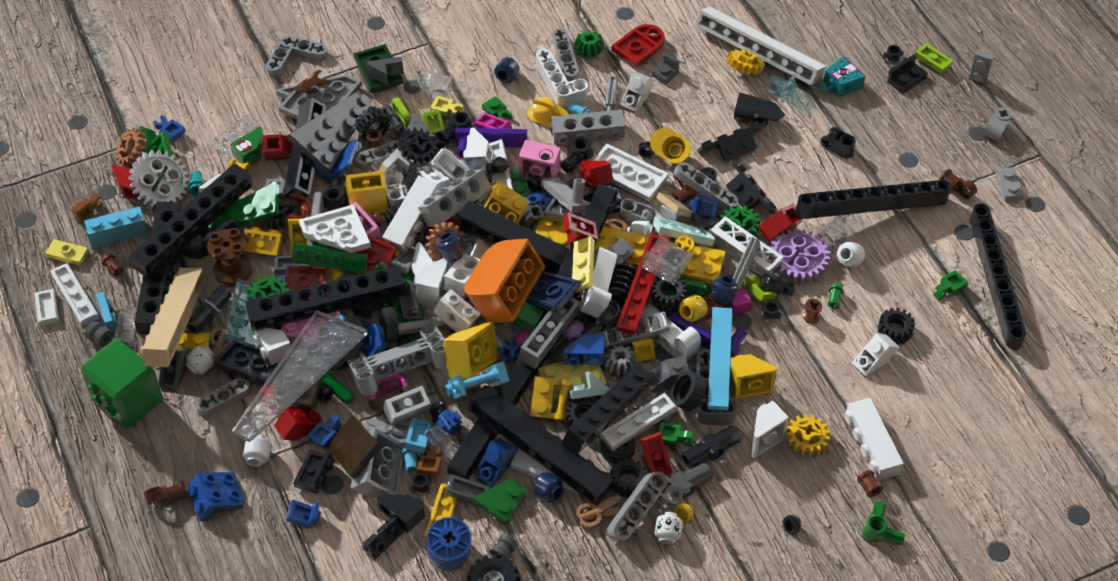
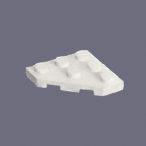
(337, 229)

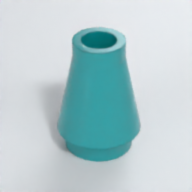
(195, 182)

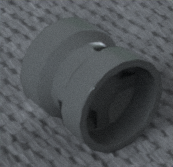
(97, 333)
(504, 547)

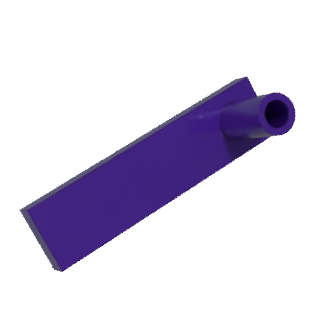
(510, 137)
(736, 339)

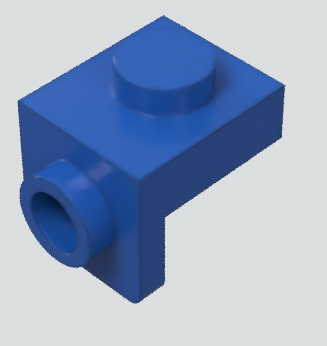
(704, 206)
(303, 514)

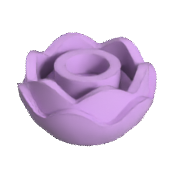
(573, 330)

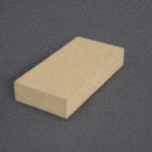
(674, 204)

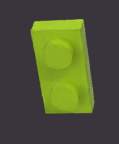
(933, 58)

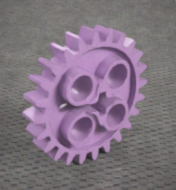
(804, 261)

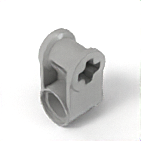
(998, 124)
(635, 211)

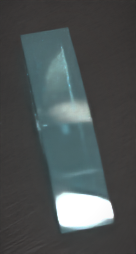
(238, 315)

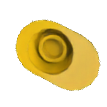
(543, 110)
(670, 145)

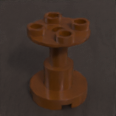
(228, 247)

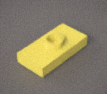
(67, 252)

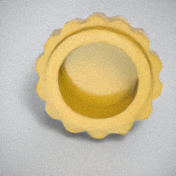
(684, 512)

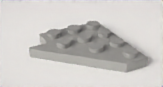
(329, 93)

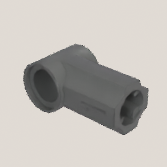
(531, 216)
(692, 479)

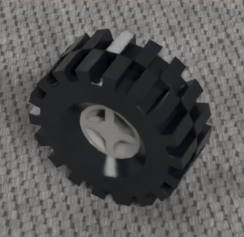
(493, 570)

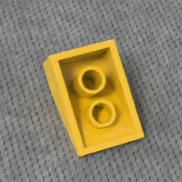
(471, 350)

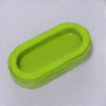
(401, 111)

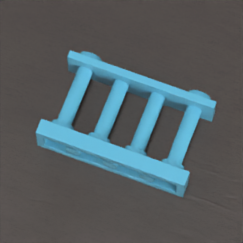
(493, 376)

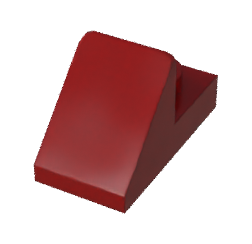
(578, 228)
(655, 454)

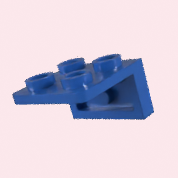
(343, 162)
(214, 491)

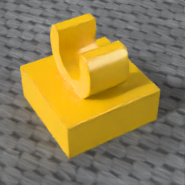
(644, 349)

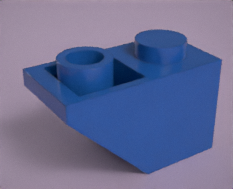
(585, 351)
(495, 461)

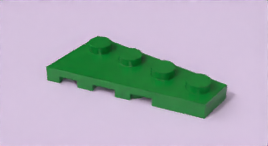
(252, 208)

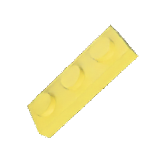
(583, 262)

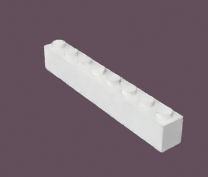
(762, 45)

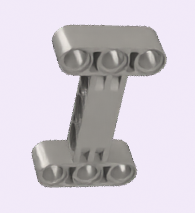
(366, 371)

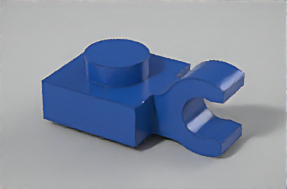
(324, 433)

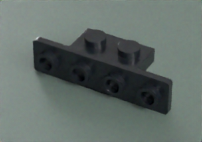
(736, 144)
(745, 190)

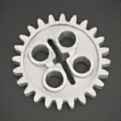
(143, 170)

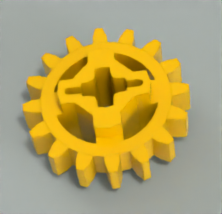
(745, 62)
(808, 435)

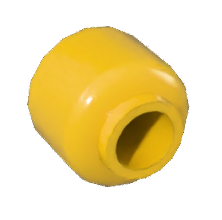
(693, 308)

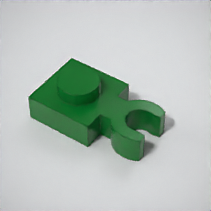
(496, 108)

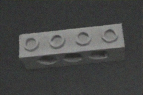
(588, 126)
(478, 187)
(548, 333)

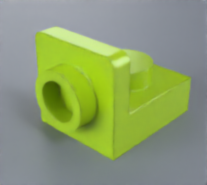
(433, 121)

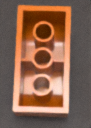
(504, 279)

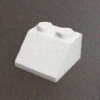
(431, 283)
(769, 428)

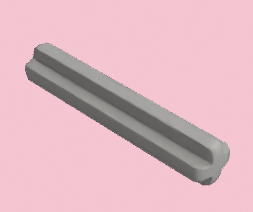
(746, 261)

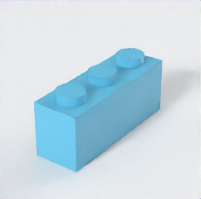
(116, 227)

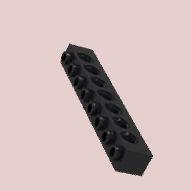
(190, 221)
(155, 287)
(336, 300)

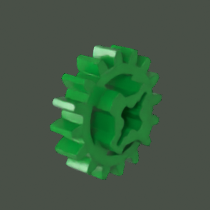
(743, 218)
(266, 287)

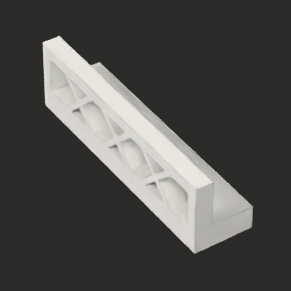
(736, 248)

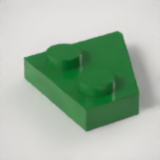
(501, 499)

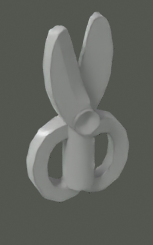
(390, 430)

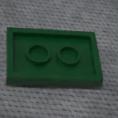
(375, 53)

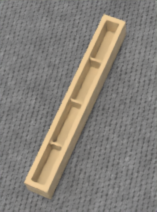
(172, 318)

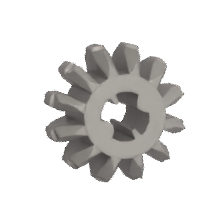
(619, 360)

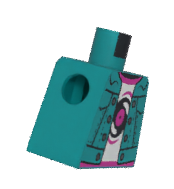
(843, 77)

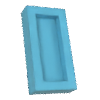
(416, 436)

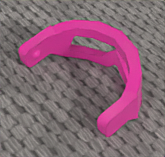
(402, 383)

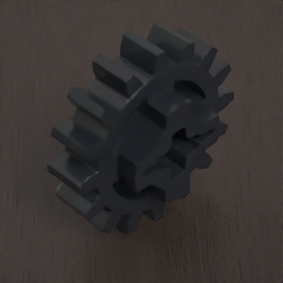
(418, 146)
(281, 220)

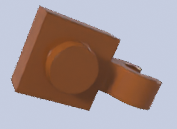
(307, 84)

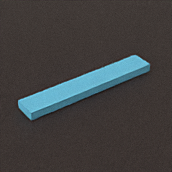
(720, 359)

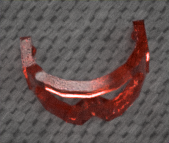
(300, 200)

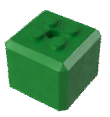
(121, 383)

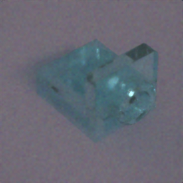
(781, 86)

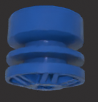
(453, 554)

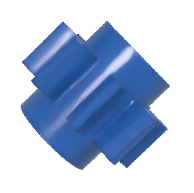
(504, 351)
(450, 421)

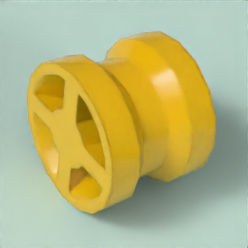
(686, 243)

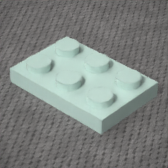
(675, 229)

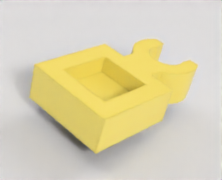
(446, 106)

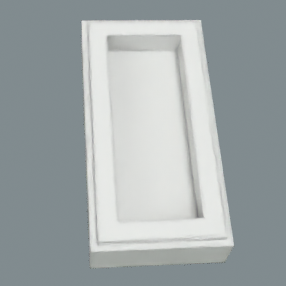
(46, 307)

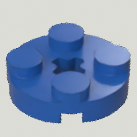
(377, 340)

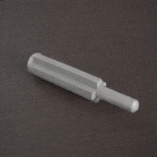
(611, 93)

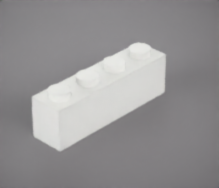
(408, 218)
(874, 439)

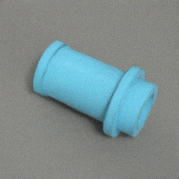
(576, 109)
(410, 460)

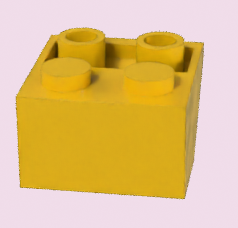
(367, 191)
(506, 202)

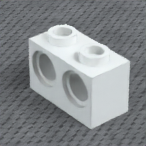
(459, 274)

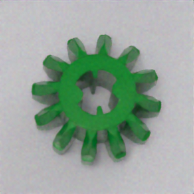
(589, 44)

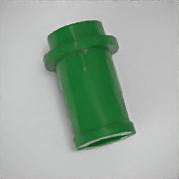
(836, 292)

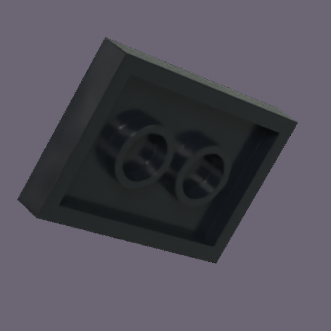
(245, 361)

